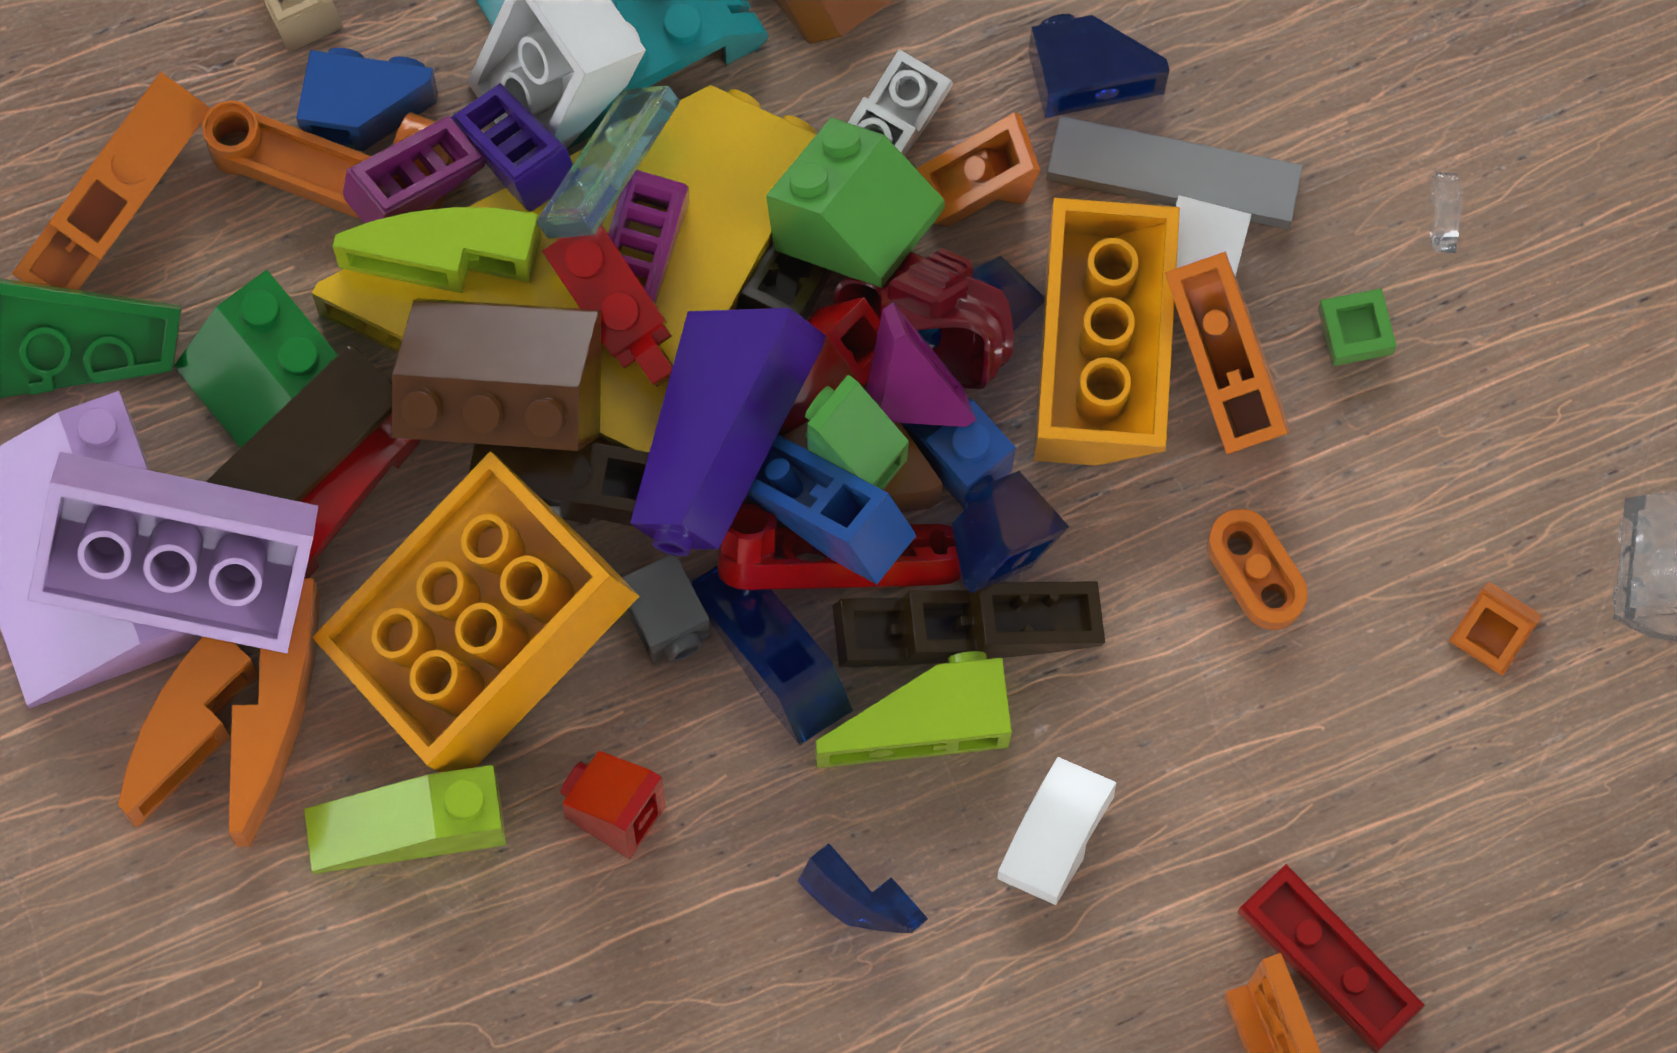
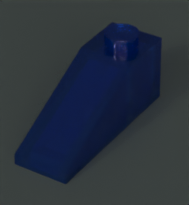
(775, 655)

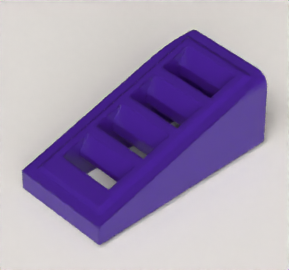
(535, 175)

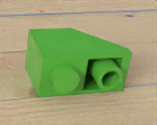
(855, 434)

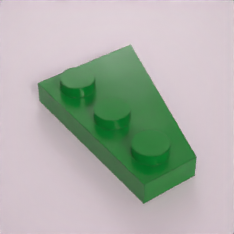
(80, 337)

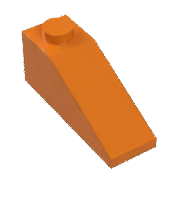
(1227, 353)

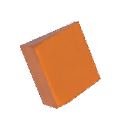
(1495, 628)

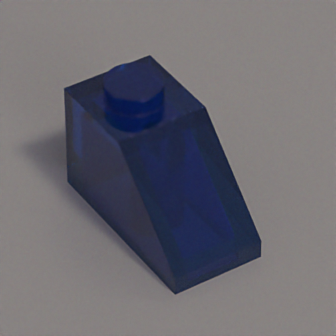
(1091, 65)
(1003, 530)

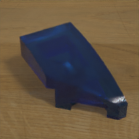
(852, 902)

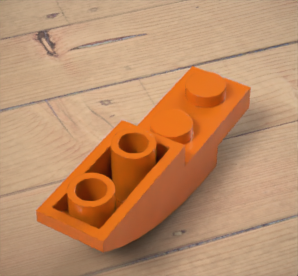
(113, 187)

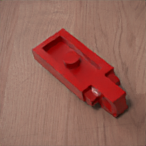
(604, 281)

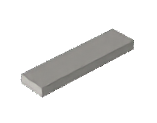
(1165, 167)

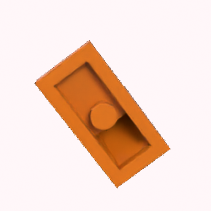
(983, 169)

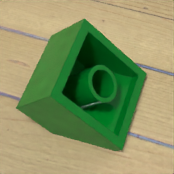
(253, 357)

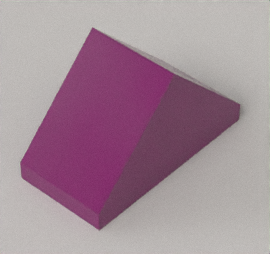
(912, 380)

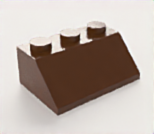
(498, 375)

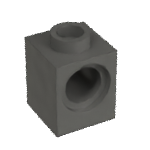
(668, 611)

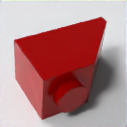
(614, 801)

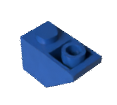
(361, 98)

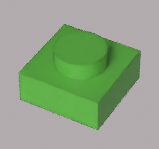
(1357, 327)

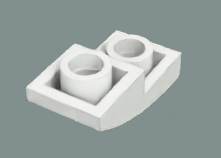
(902, 101)
(1056, 830)

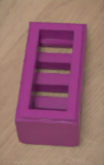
(657, 192)
(375, 193)

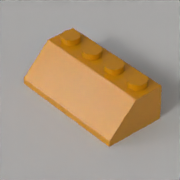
(1106, 332)

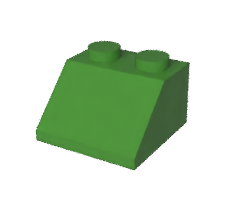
(852, 204)

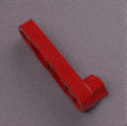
(754, 541)

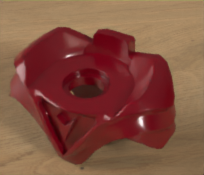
(943, 295)

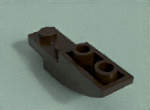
(585, 483)

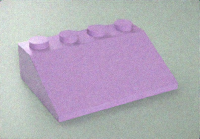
(50, 645)

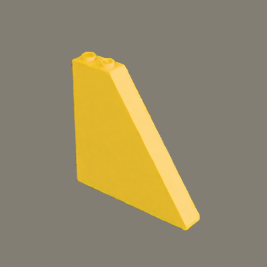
(728, 159)

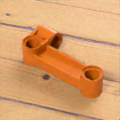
(294, 157)

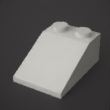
(559, 60)

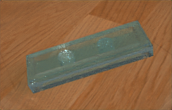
(607, 162)

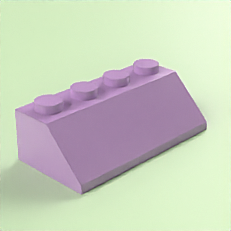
(172, 552)

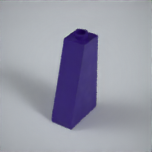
(719, 419)

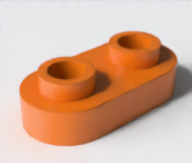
(1260, 570)

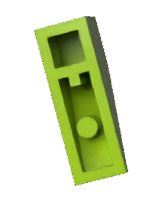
(939, 713)
(407, 821)

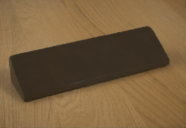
(312, 431)

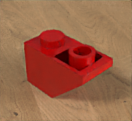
(847, 350)

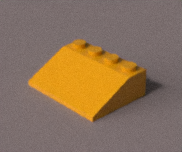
(474, 618)

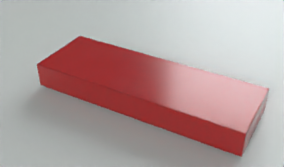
(1331, 958)

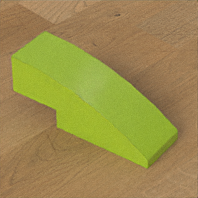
(442, 245)

